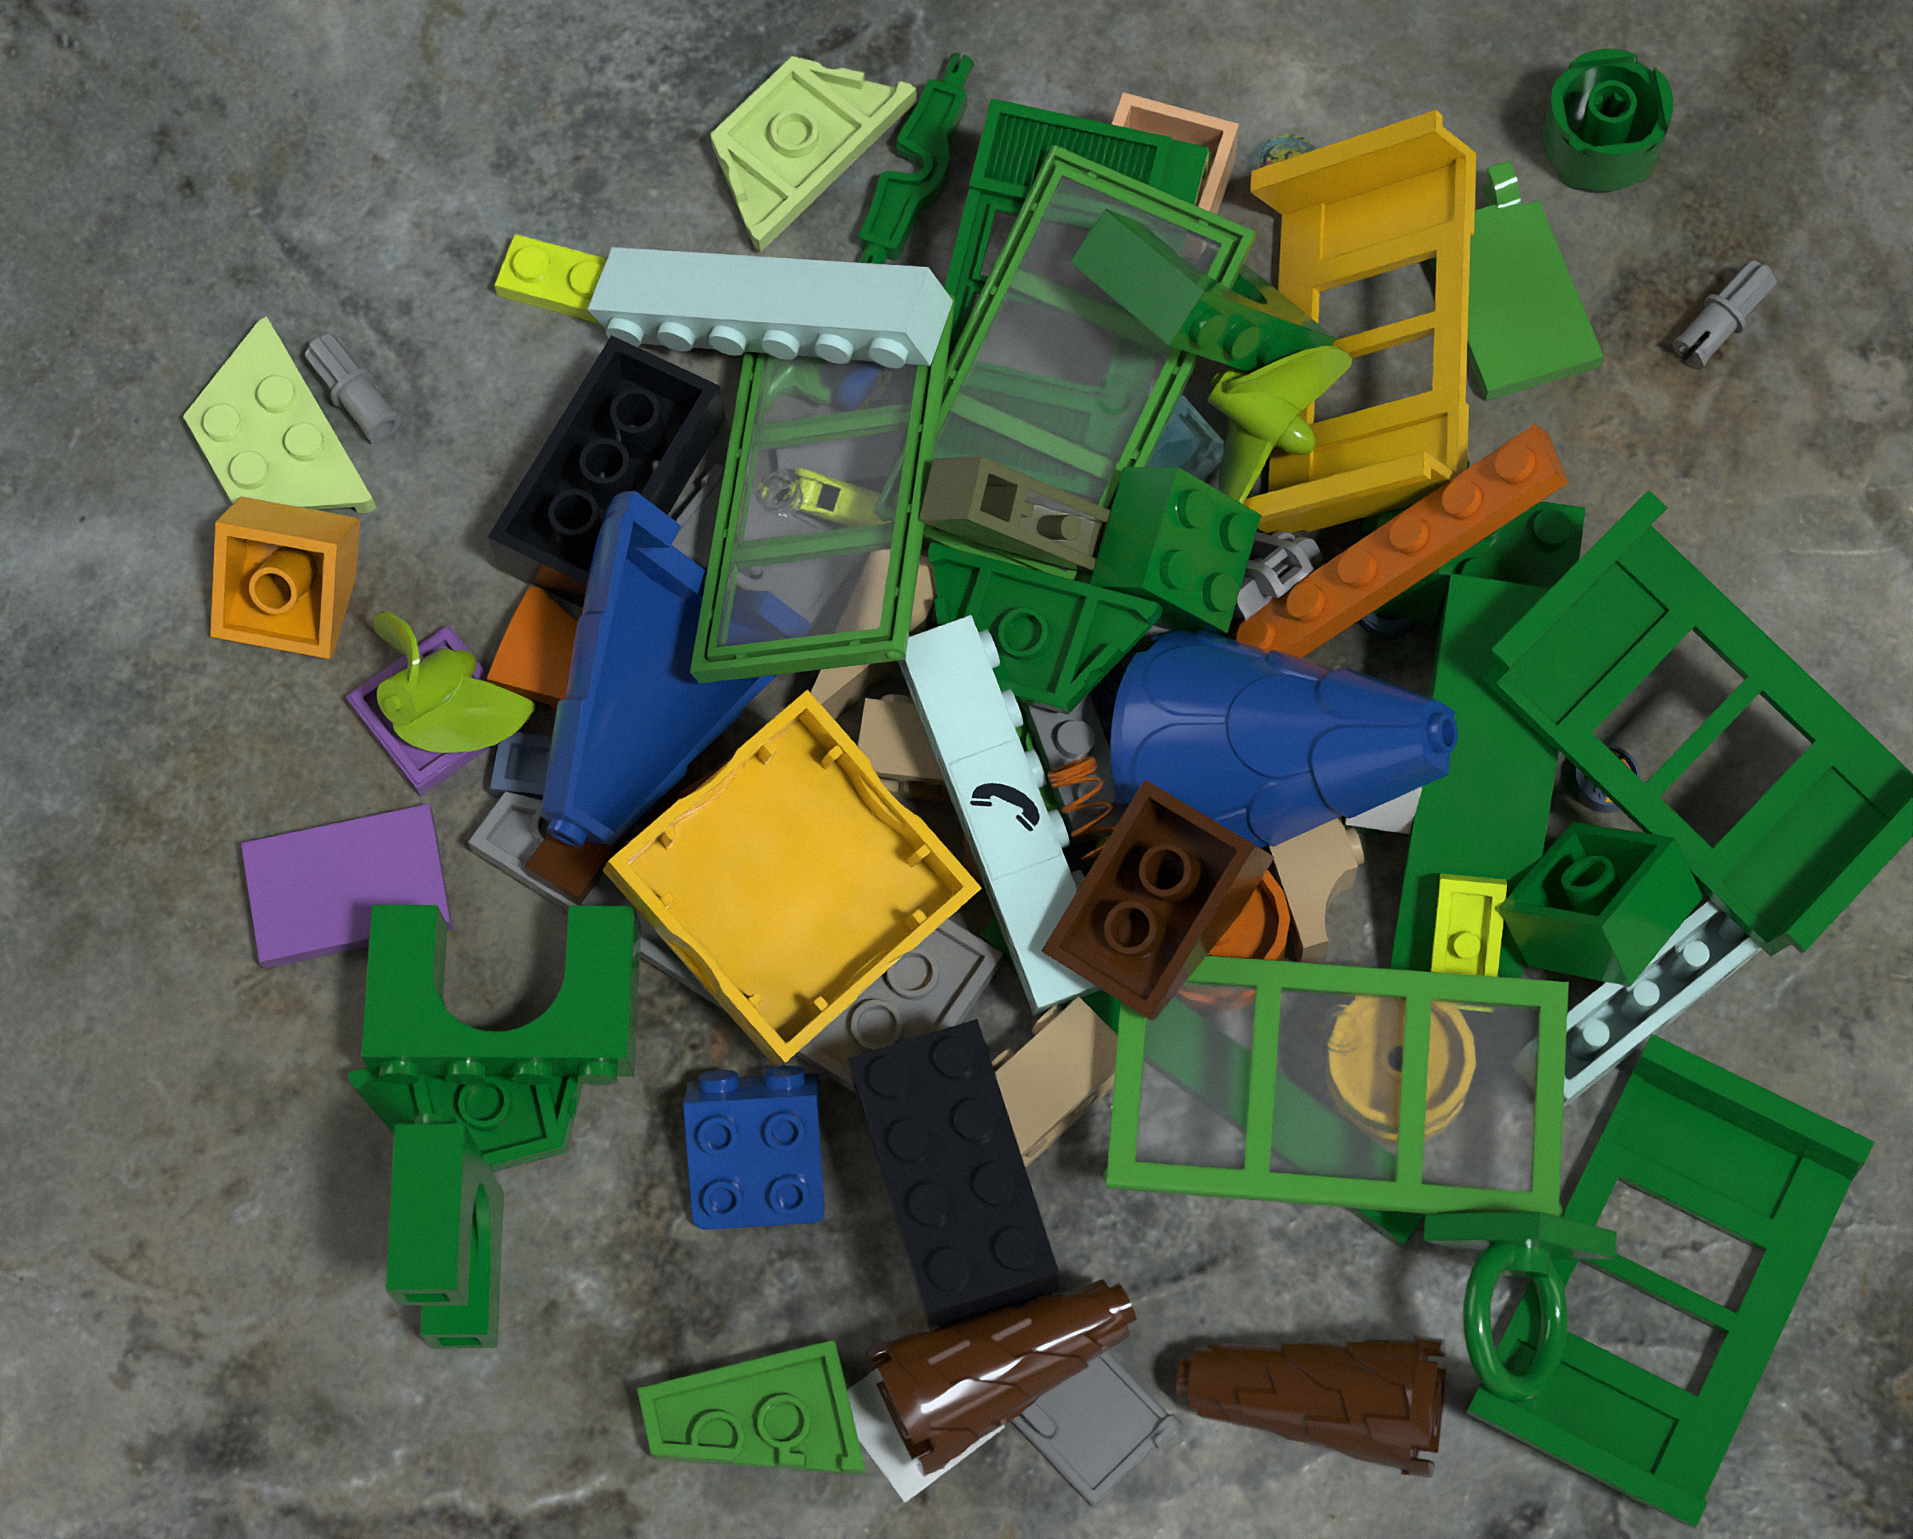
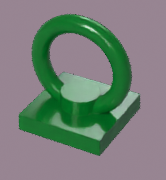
(1517, 1247)

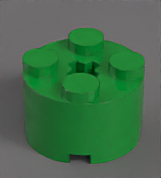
(1607, 121)

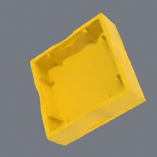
(791, 879)

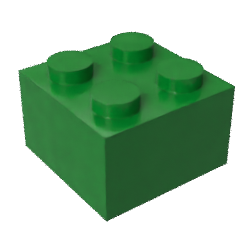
(1177, 546)
(1601, 903)

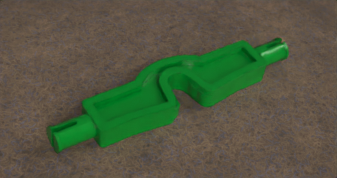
(926, 143)

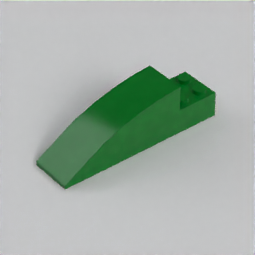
(1501, 775)

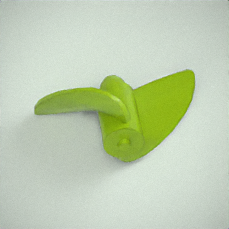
(1266, 411)
(439, 702)

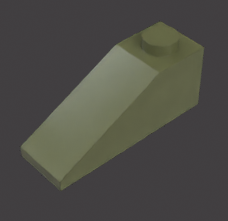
(1013, 512)

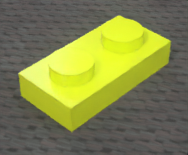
(550, 277)
(1468, 925)

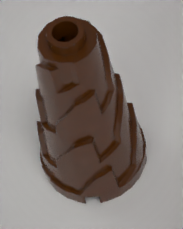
(988, 1368)
(1350, 1397)

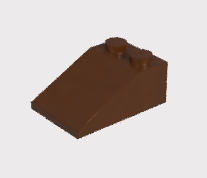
(1156, 901)

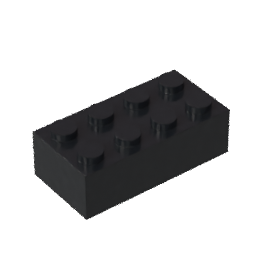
(625, 430)
(954, 1174)

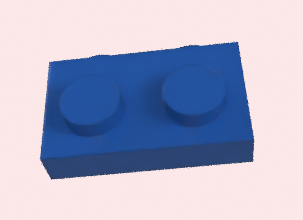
(754, 1148)

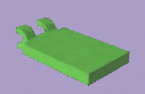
(1522, 300)

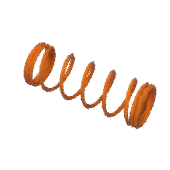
(1072, 774)

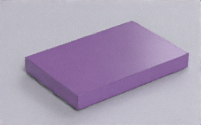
(319, 884)

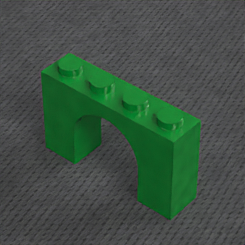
(1187, 307)
(581, 1034)
(445, 1233)

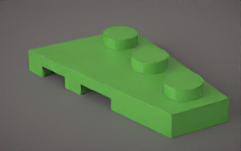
(758, 1413)

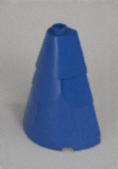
(630, 697)
(1270, 736)

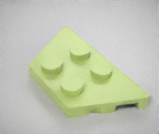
(800, 138)
(270, 434)

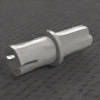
(1725, 313)
(352, 388)

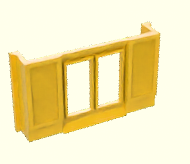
(1345, 218)

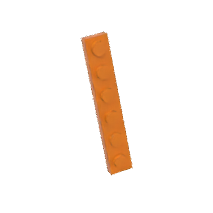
(1408, 547)

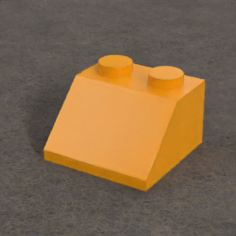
(283, 576)

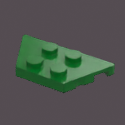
(1048, 630)
(505, 1118)

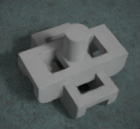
(1273, 569)

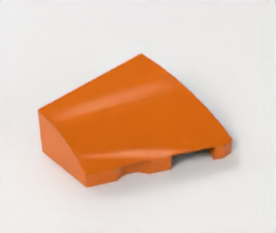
(536, 650)

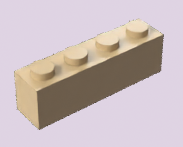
(1056, 1075)

